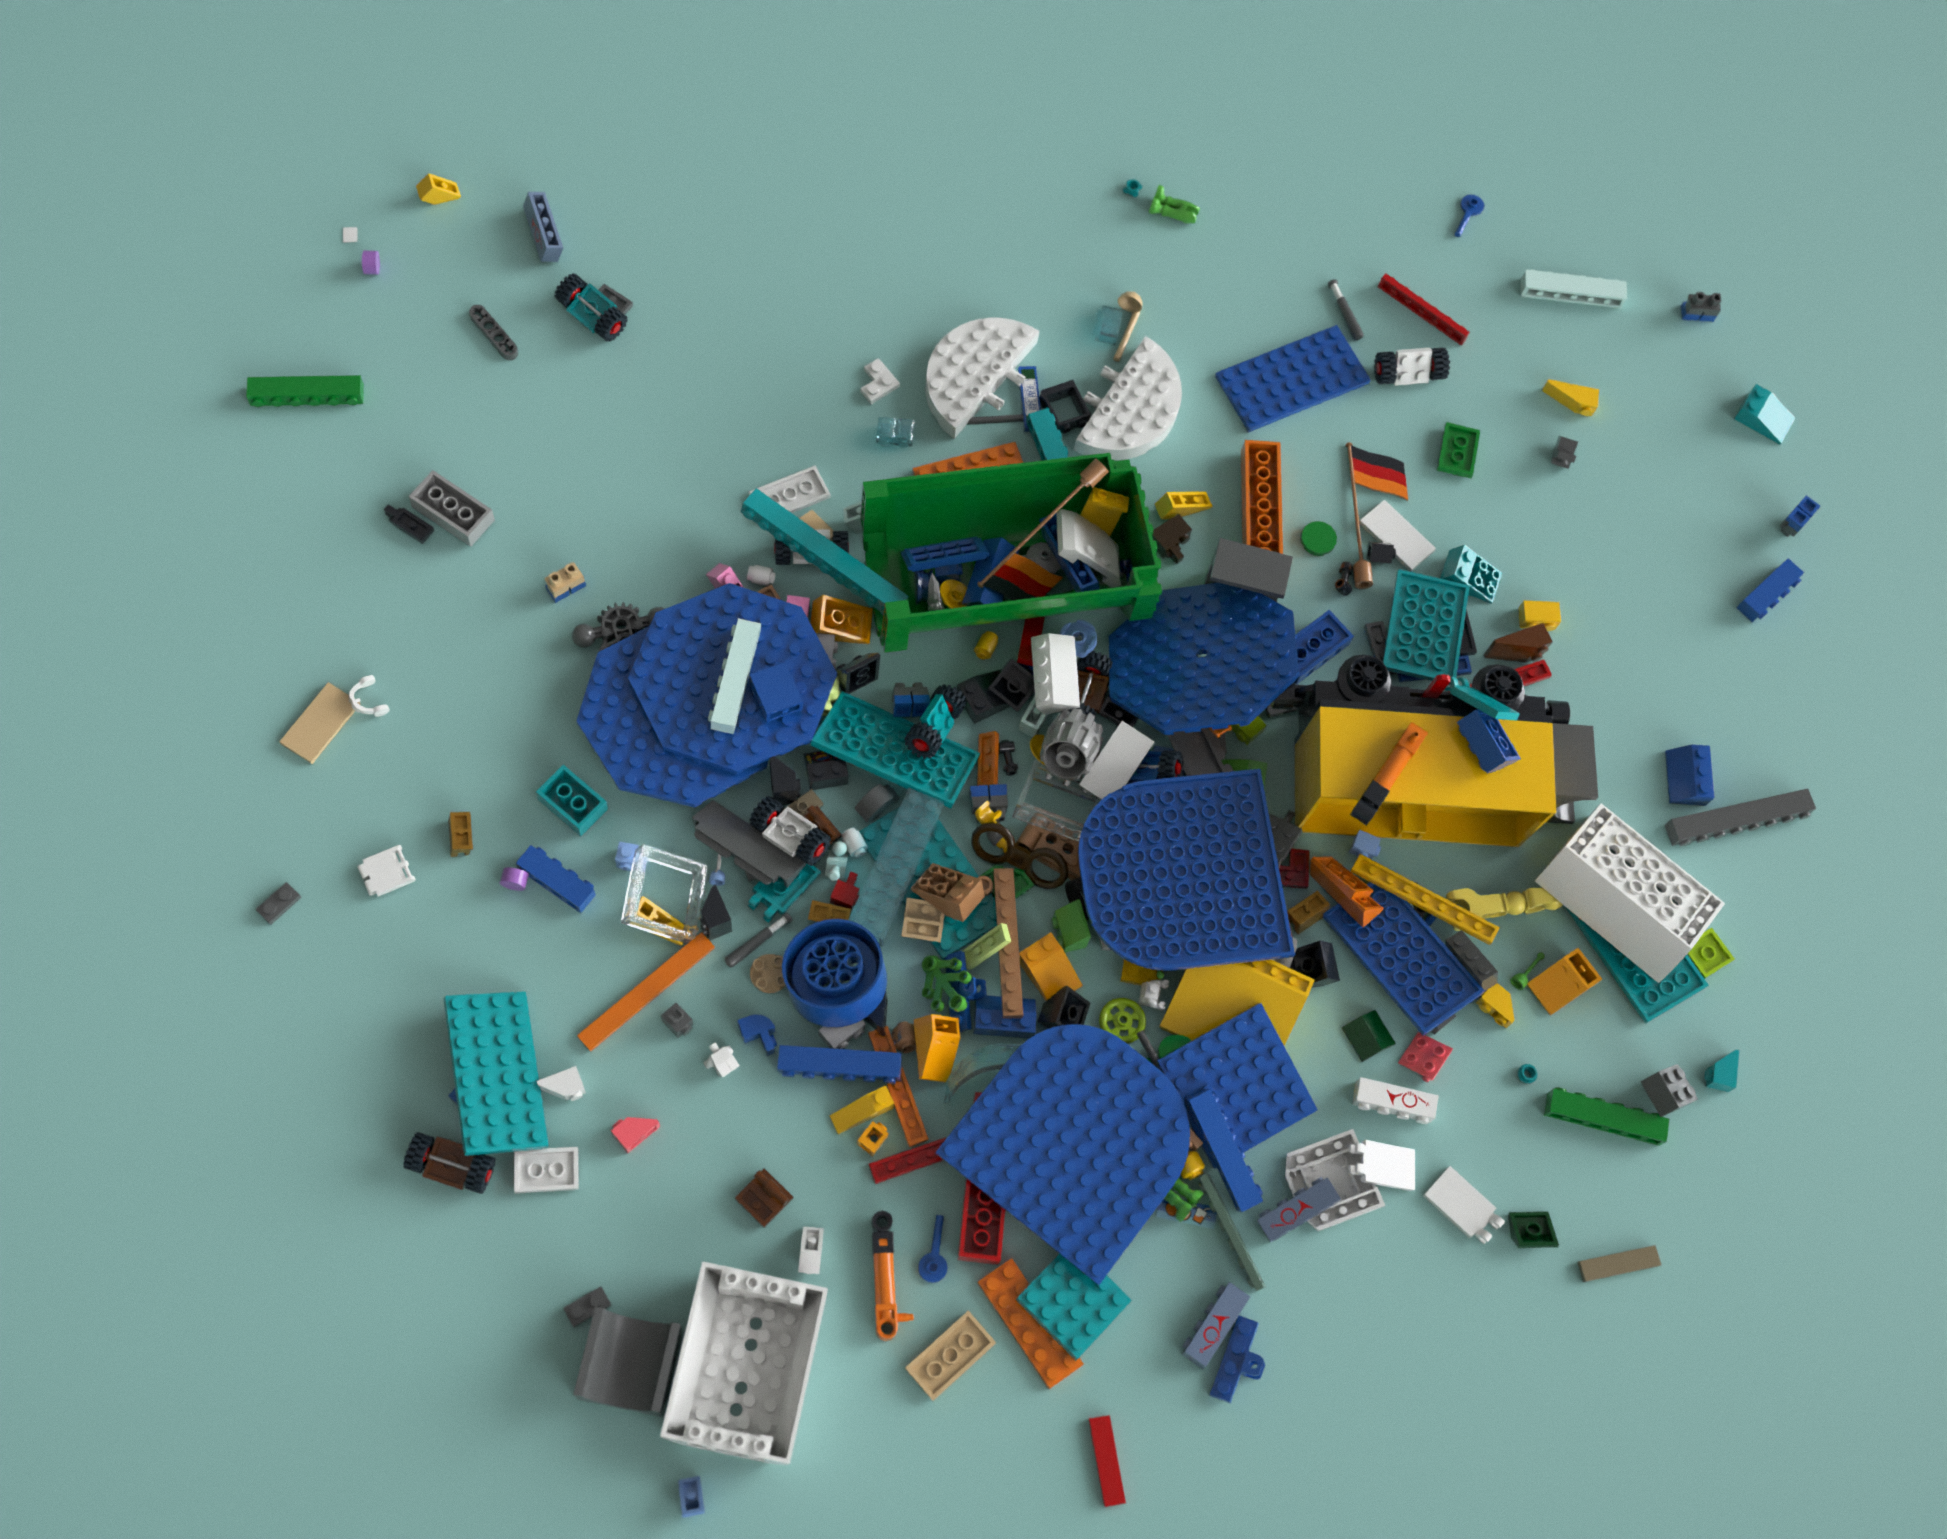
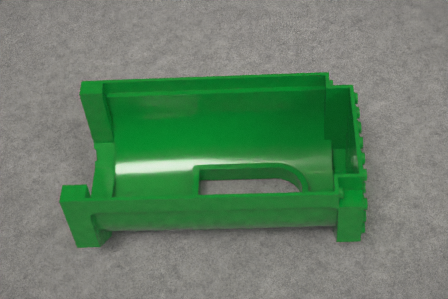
(991, 505)

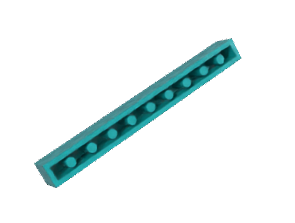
(820, 551)

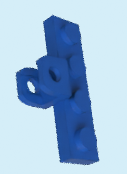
(968, 991)
(1238, 1360)

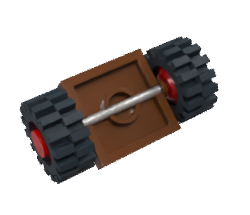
(1093, 681)
(447, 1163)

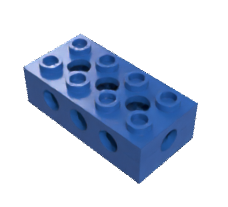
(1320, 643)

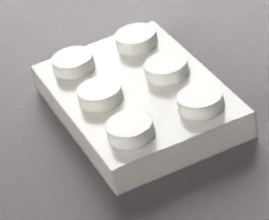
(546, 1170)

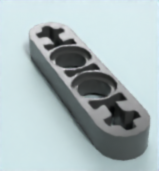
(495, 331)

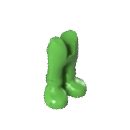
(1173, 207)
(1183, 1207)

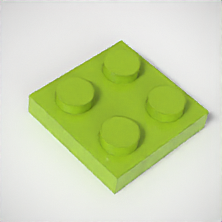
(1710, 953)

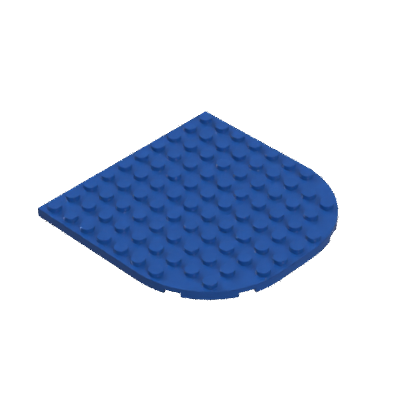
(1185, 873)
(1075, 1142)

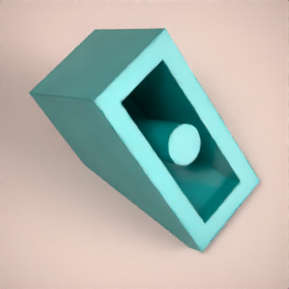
(1723, 1073)

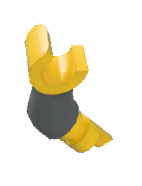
(985, 815)

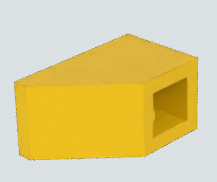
(1498, 1004)

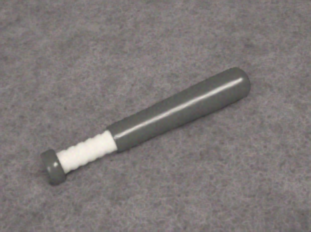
(1350, 319)
(748, 947)

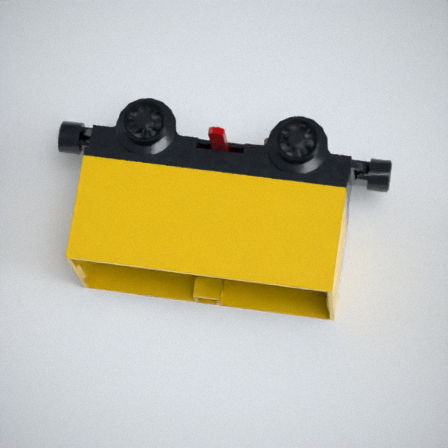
(1442, 791)

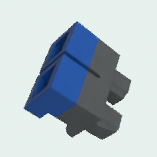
(1701, 307)
(1799, 516)
(907, 697)
(995, 795)

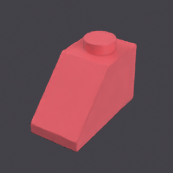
(633, 1131)

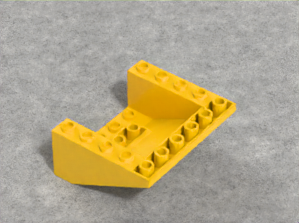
(1222, 991)

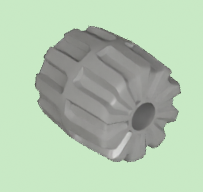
(1071, 744)

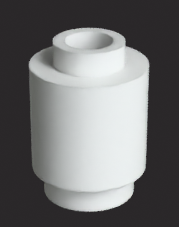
(761, 575)
(855, 843)

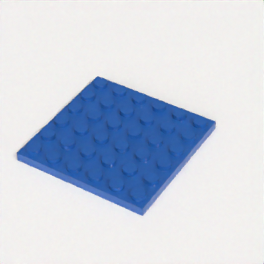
(1247, 1072)

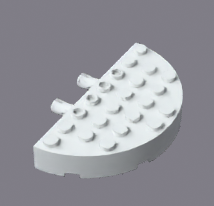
(972, 366)
(1137, 407)

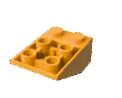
(1564, 981)
(936, 1046)

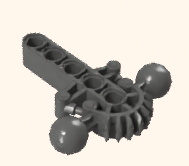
(585, 635)

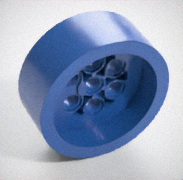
(838, 1002)

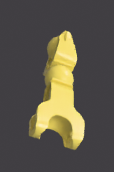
(1498, 905)

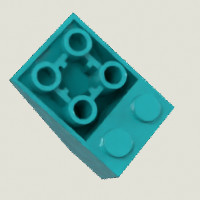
(1470, 569)

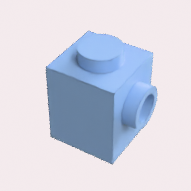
(1365, 844)
(625, 855)

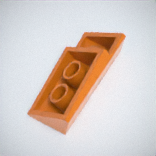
(1345, 888)

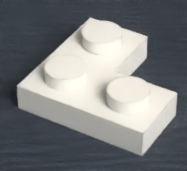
(882, 382)

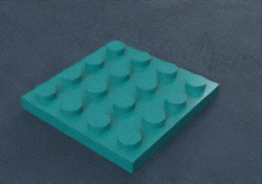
(1072, 1305)

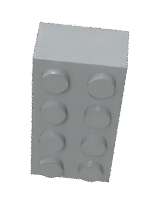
(451, 508)

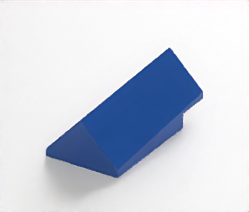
(998, 550)

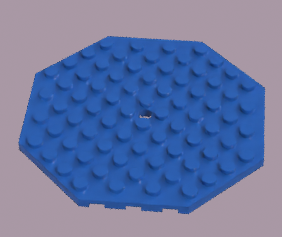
(1245, 667)
(681, 670)
(627, 743)

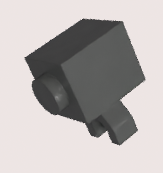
(677, 1020)

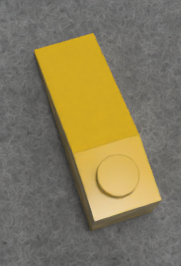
(1574, 397)
(1182, 503)
(653, 912)
(862, 1110)

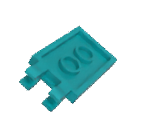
(1480, 700)
(779, 897)

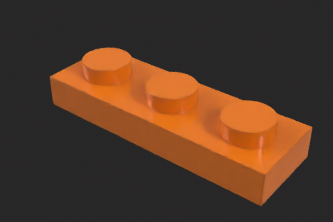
(988, 759)

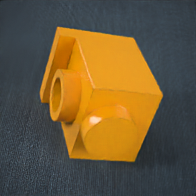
(877, 1130)

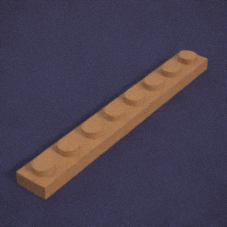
(1009, 955)

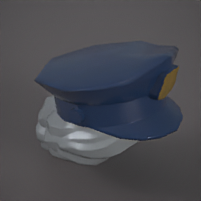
(927, 590)

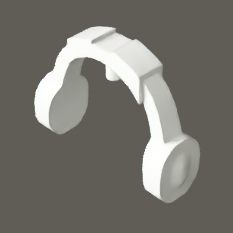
(365, 682)

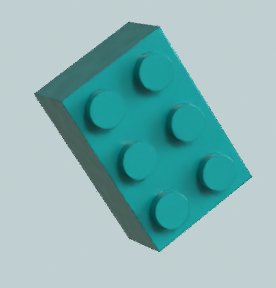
(572, 800)

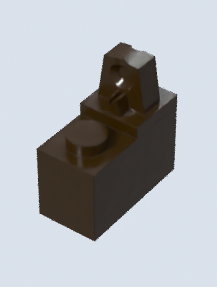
(1170, 535)

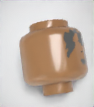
(904, 1037)

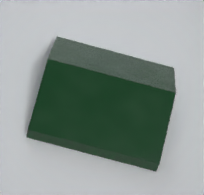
(1368, 1035)
(1532, 1230)

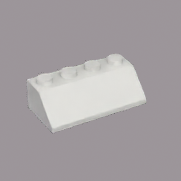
(1055, 673)

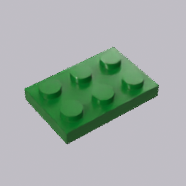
(1458, 450)

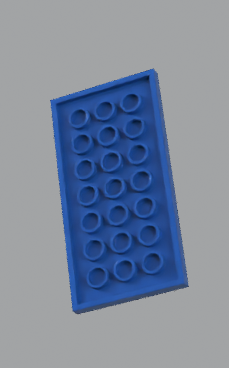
(1292, 378)
(1407, 960)

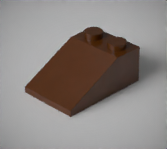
(1521, 646)

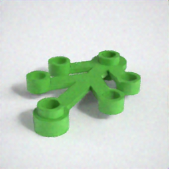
(932, 966)

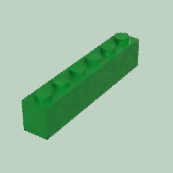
(305, 390)
(1606, 1117)

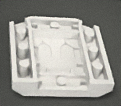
(1089, 544)
(1332, 1160)

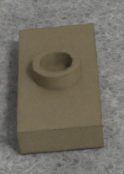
(805, 801)

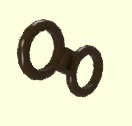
(1019, 856)

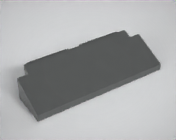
(1200, 752)
(752, 852)

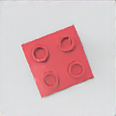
(1425, 1056)

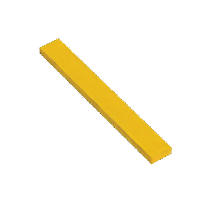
(1425, 899)

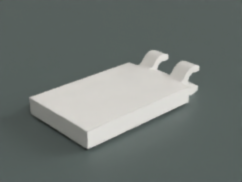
(1384, 1165)
(1463, 1205)

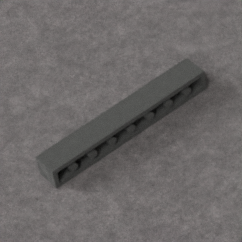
(1739, 817)

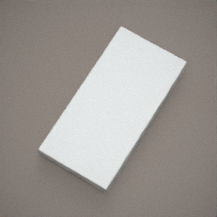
(797, 490)
(1390, 527)
(1117, 761)

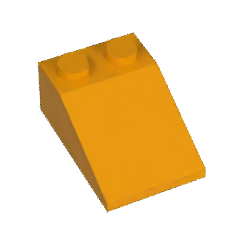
(841, 618)
(1048, 967)

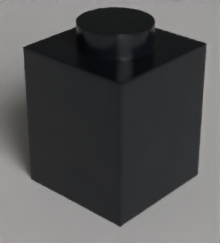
(1380, 552)

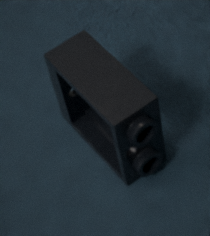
(1059, 392)

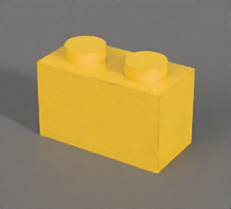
(1538, 612)

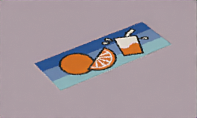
(1199, 1215)

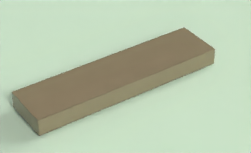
(1619, 1263)

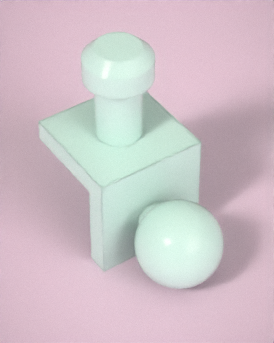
(837, 861)

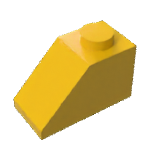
(437, 189)

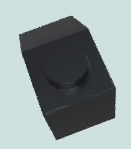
(878, 1017)

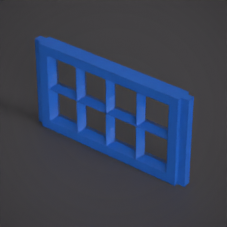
(944, 554)

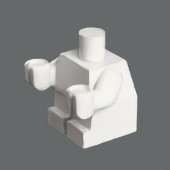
(1150, 994)
(721, 1060)

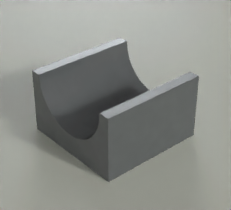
(1249, 568)
(1573, 769)
(628, 1363)

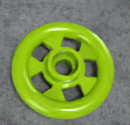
(1121, 1003)

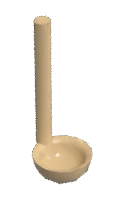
(1131, 303)

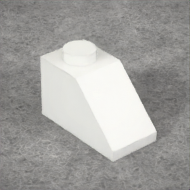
(564, 1084)
(811, 1250)

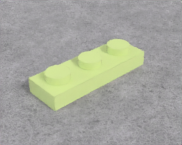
(987, 946)

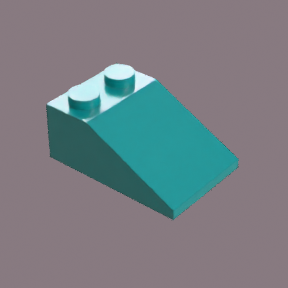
(1765, 414)

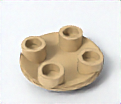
(767, 973)

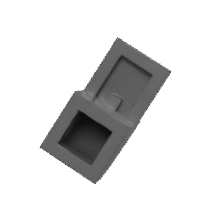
(1564, 452)
(876, 801)

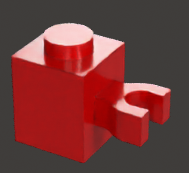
(846, 893)

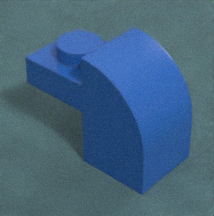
(757, 1027)

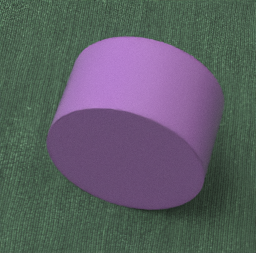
(371, 262)
(514, 879)

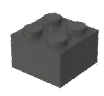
(1669, 1090)

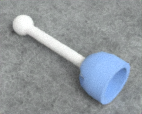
(717, 877)

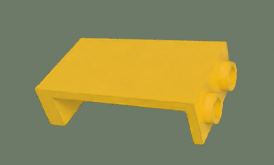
(1104, 509)

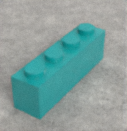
(1046, 436)

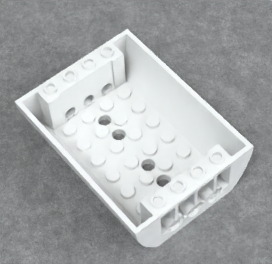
(1623, 899)
(716, 1360)

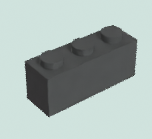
(1472, 960)

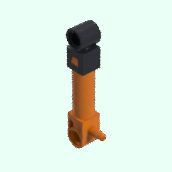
(1388, 774)
(884, 1278)

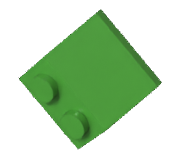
(1071, 926)

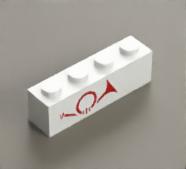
(1395, 1100)

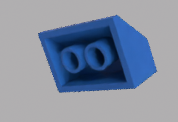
(1488, 741)
(1690, 775)
(989, 1019)

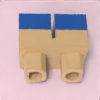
(563, 581)

